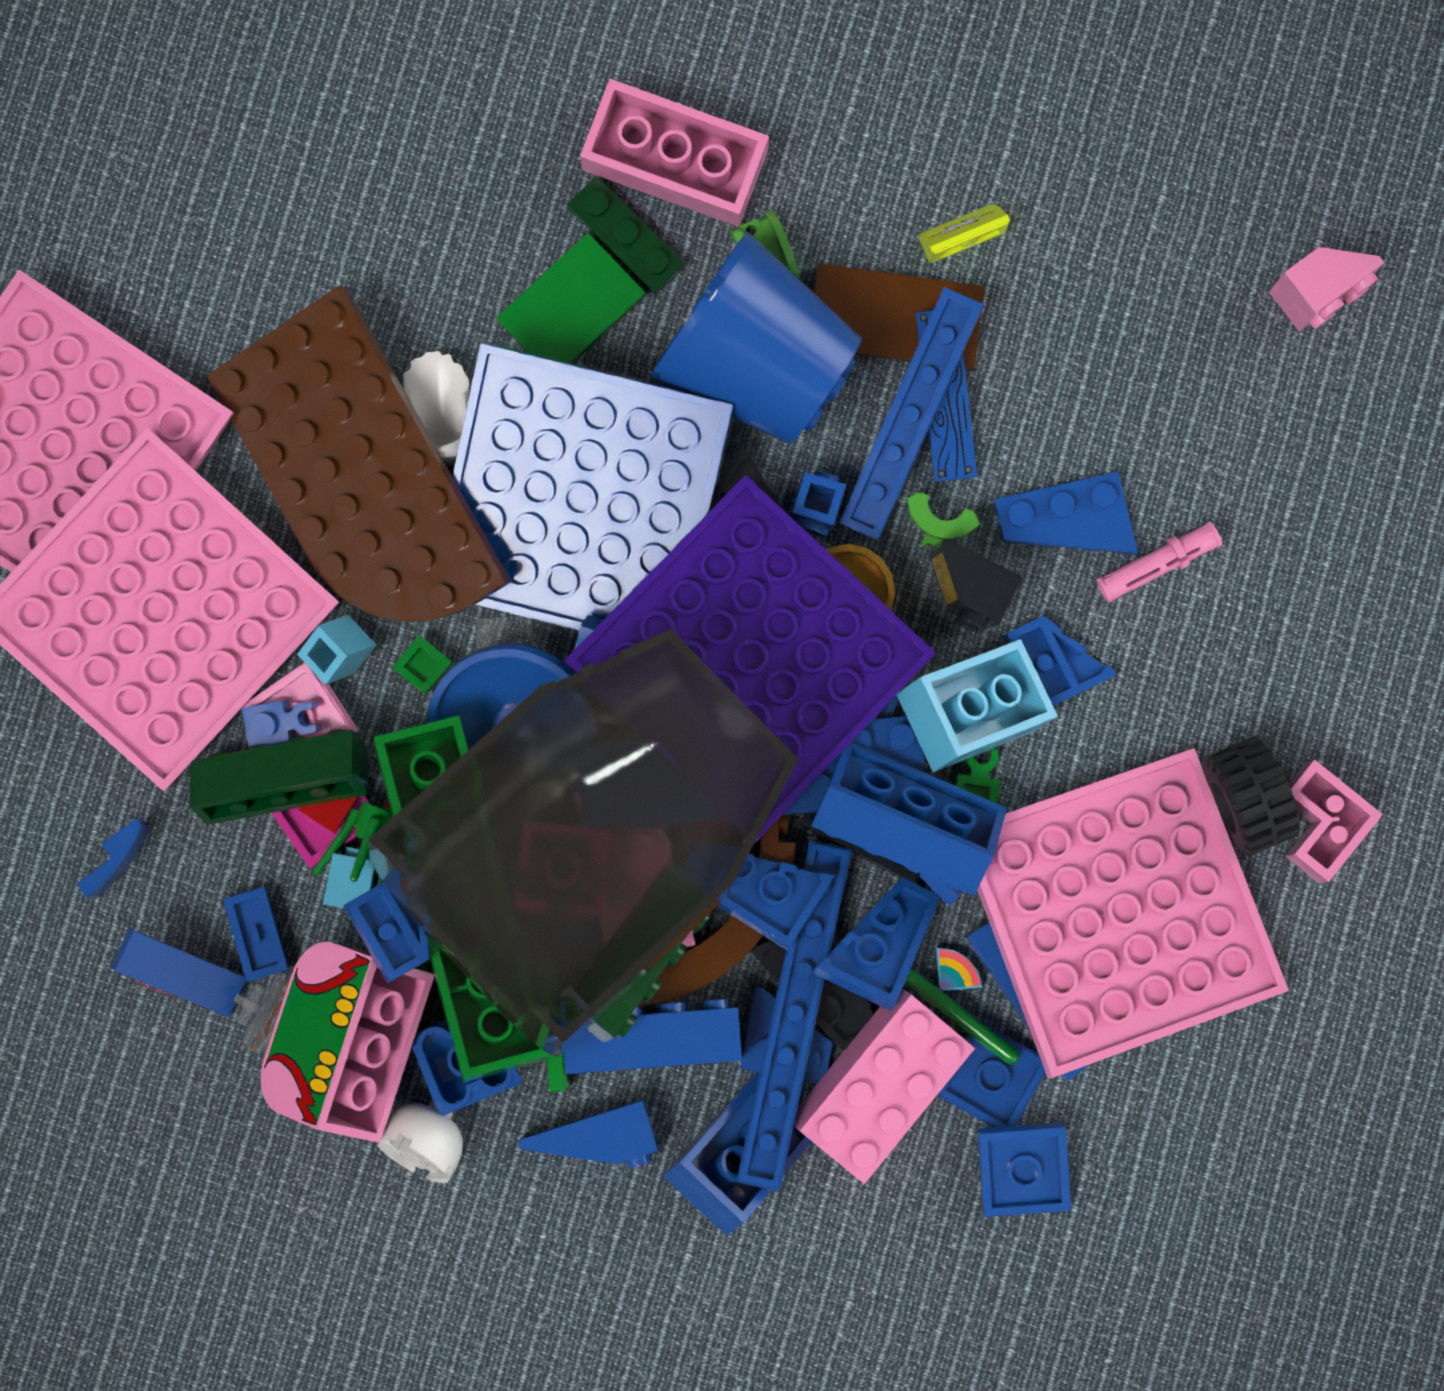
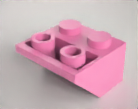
(1320, 281)

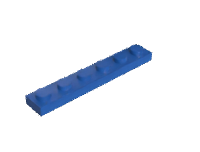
(911, 413)

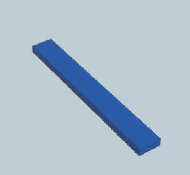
(792, 1029)

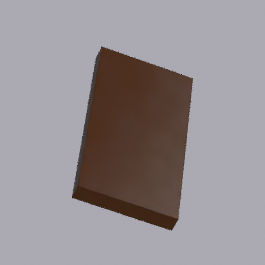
(884, 308)

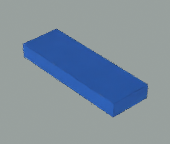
(178, 972)

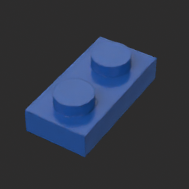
(256, 934)

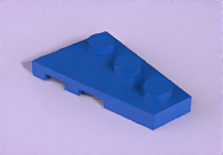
(882, 946)

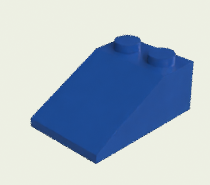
(711, 1164)

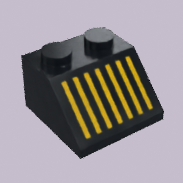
(972, 585)

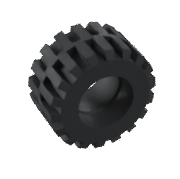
(1252, 796)

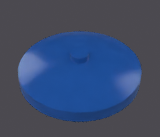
(491, 685)

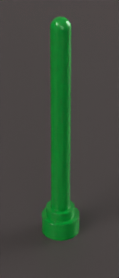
(962, 1017)

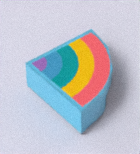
(955, 971)

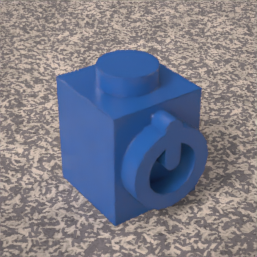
(818, 503)

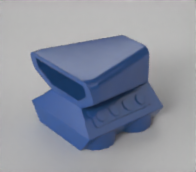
(442, 1074)

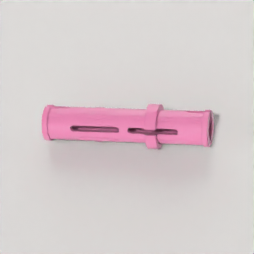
(1160, 561)

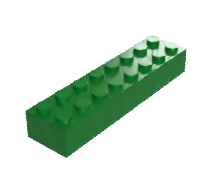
(479, 1032)

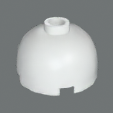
(423, 1139)

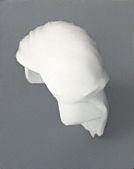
(440, 398)

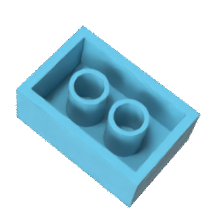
(976, 705)

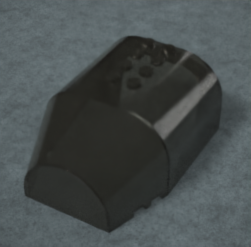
(586, 834)

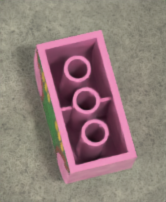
(342, 1041)

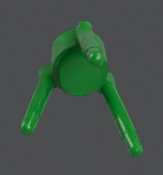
(368, 821)

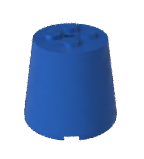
(761, 345)

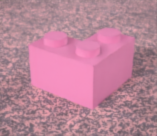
(1337, 821)

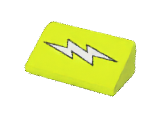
(964, 232)

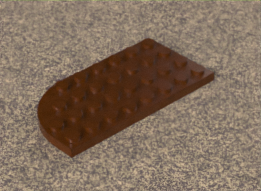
(356, 467)

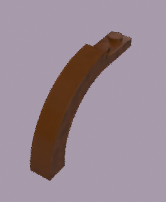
(729, 943)

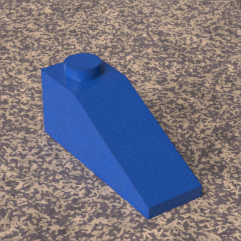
(605, 1137)

